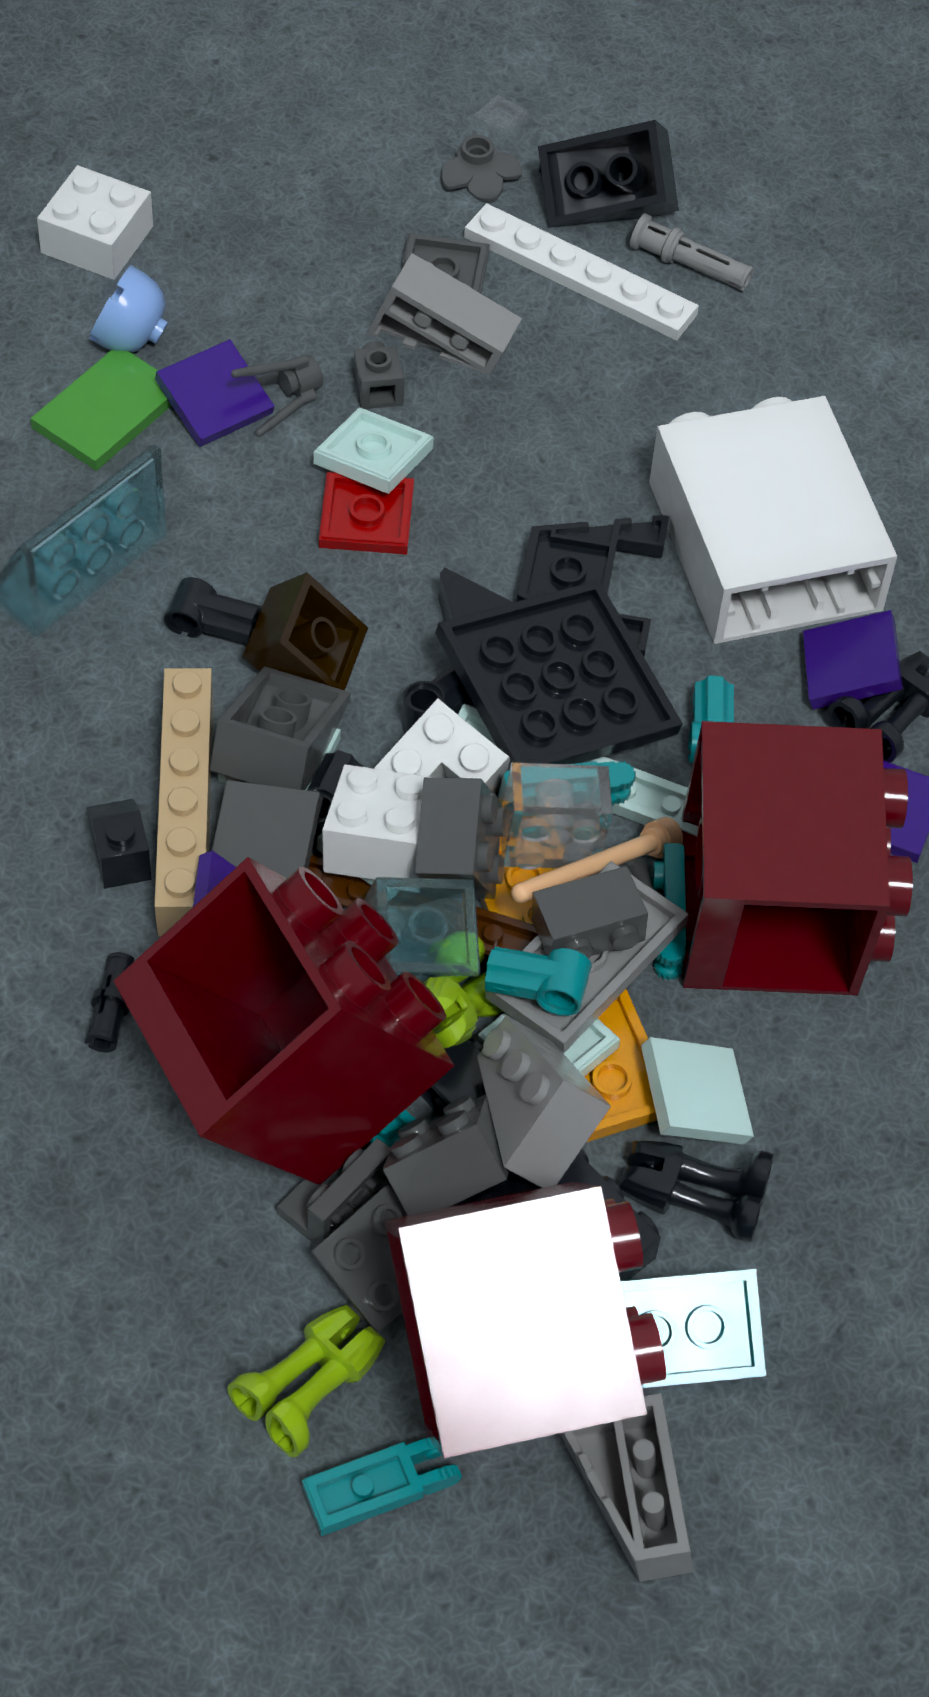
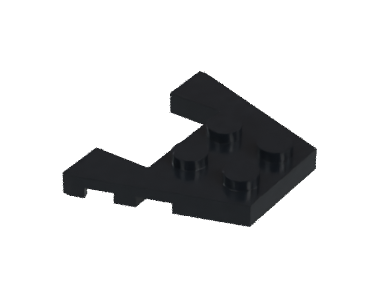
(579, 554)

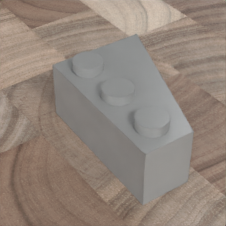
(445, 316)
(536, 1102)
(637, 1489)

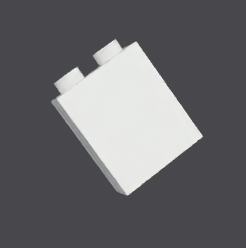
(771, 518)

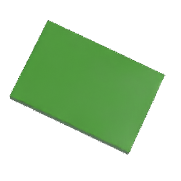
(103, 408)

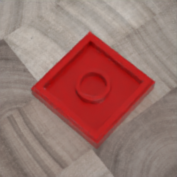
(365, 517)

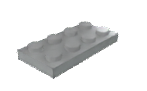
(608, 977)

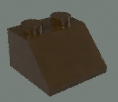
(306, 633)

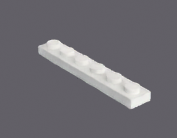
(582, 271)

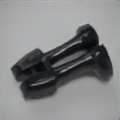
(914, 697)
(661, 1166)

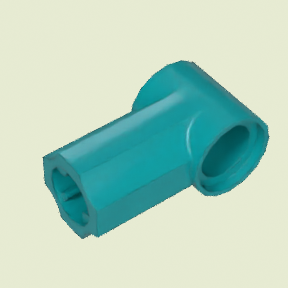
(711, 702)
(552, 980)

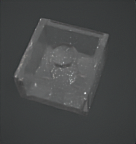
(555, 814)

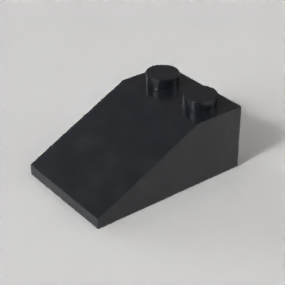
(609, 176)

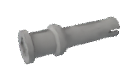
(674, 246)

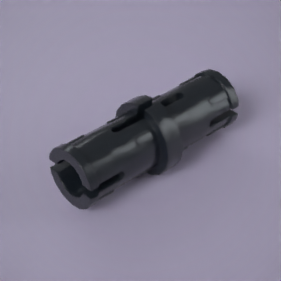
(108, 1006)

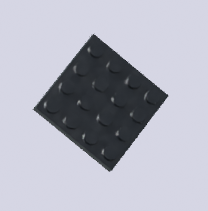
(558, 677)

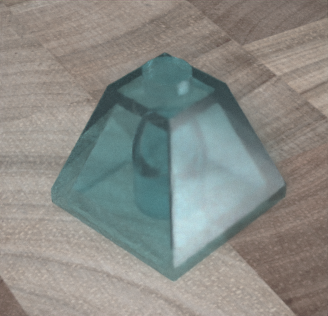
(432, 922)

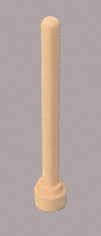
(649, 842)

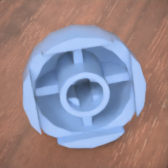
(131, 314)

